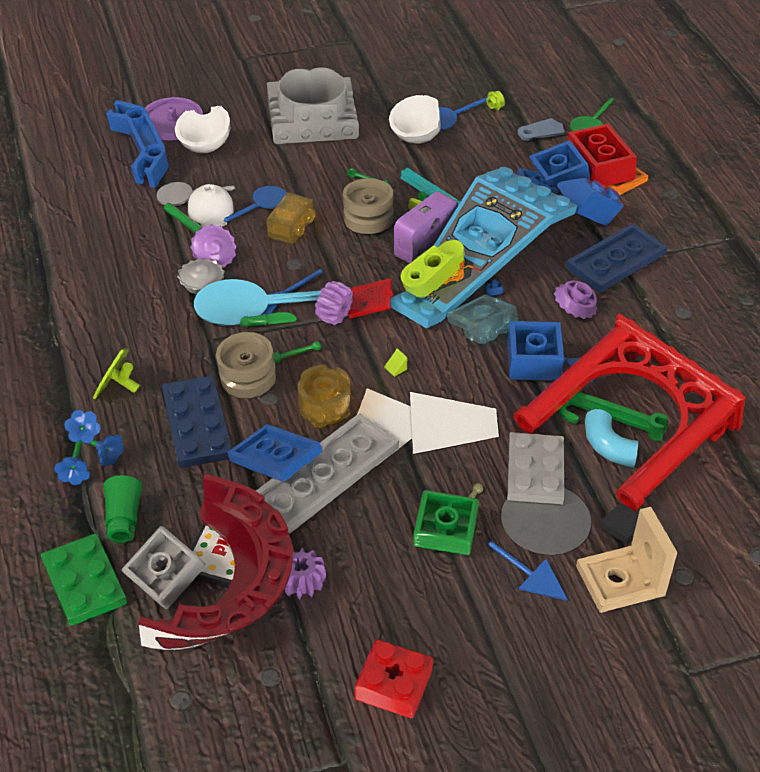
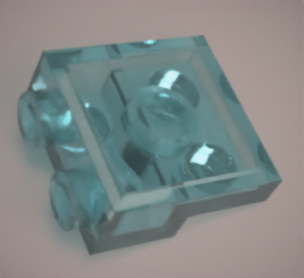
(483, 318)

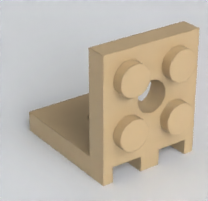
(642, 566)

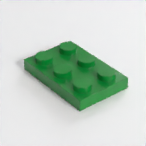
(83, 579)

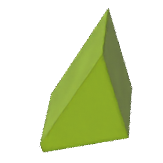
(397, 363)

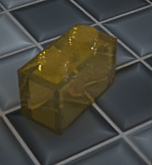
(290, 218)

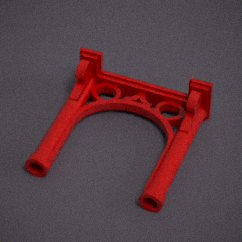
(719, 411)

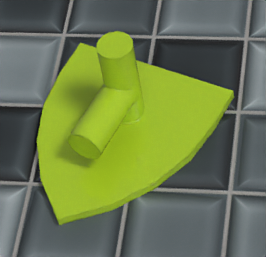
(121, 376)

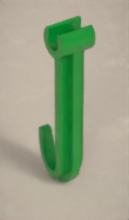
(653, 424)

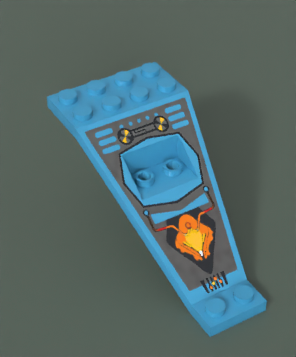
(493, 224)

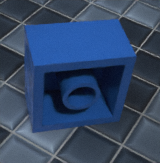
(535, 350)

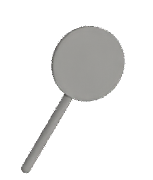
(178, 193)

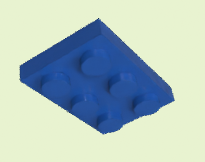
(275, 452)

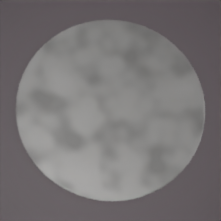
(546, 526)

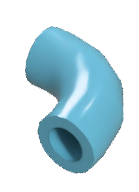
(608, 443)

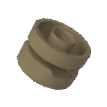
(368, 206)
(246, 365)

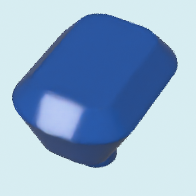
(494, 288)

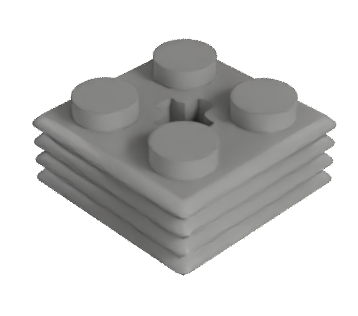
(169, 583)

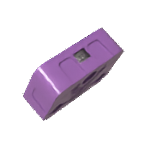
(422, 226)

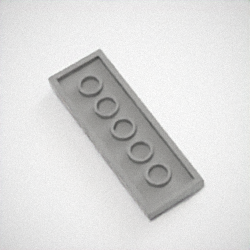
(344, 460)

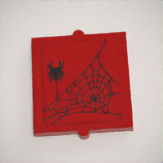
(371, 298)

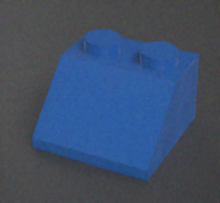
(560, 164)
(592, 199)

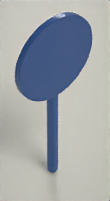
(448, 117)
(265, 197)

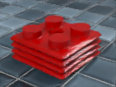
(398, 694)

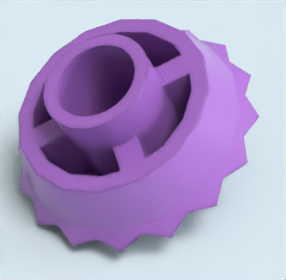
(215, 244)
(576, 299)

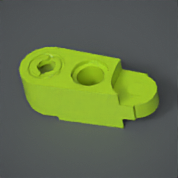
(423, 277)

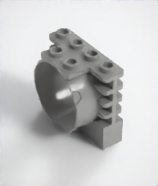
(312, 107)

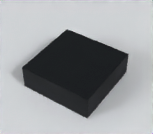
(621, 523)

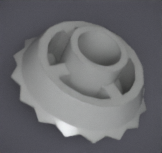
(200, 274)

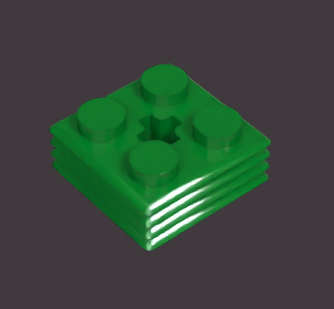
(439, 508)

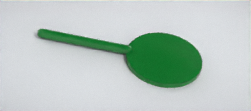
(586, 121)

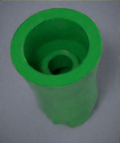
(121, 507)

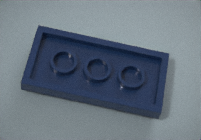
(616, 257)
(196, 421)

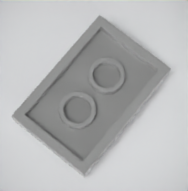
(536, 468)

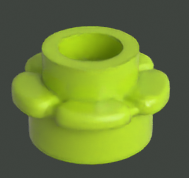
(495, 100)

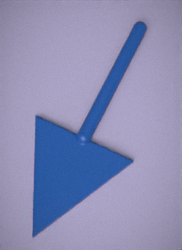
(540, 581)

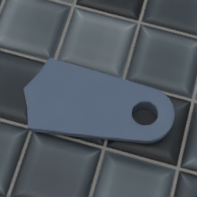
(543, 129)

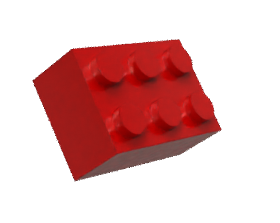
(606, 153)

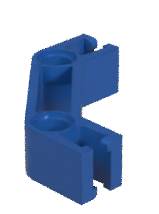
(135, 121)

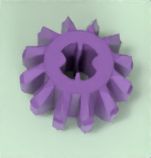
(334, 302)
(306, 574)

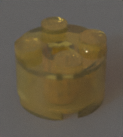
(324, 395)

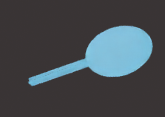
(232, 299)

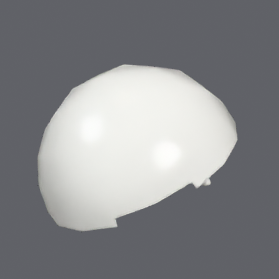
(416, 119)
(203, 132)

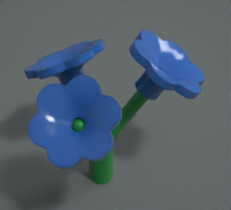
(82, 430)

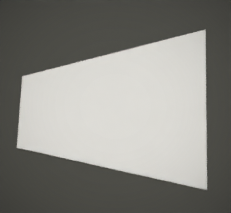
(389, 415)
(448, 422)

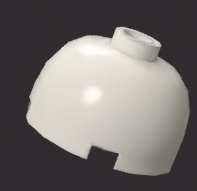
(210, 205)

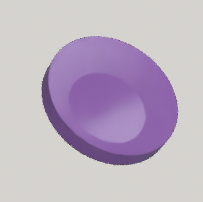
(166, 112)

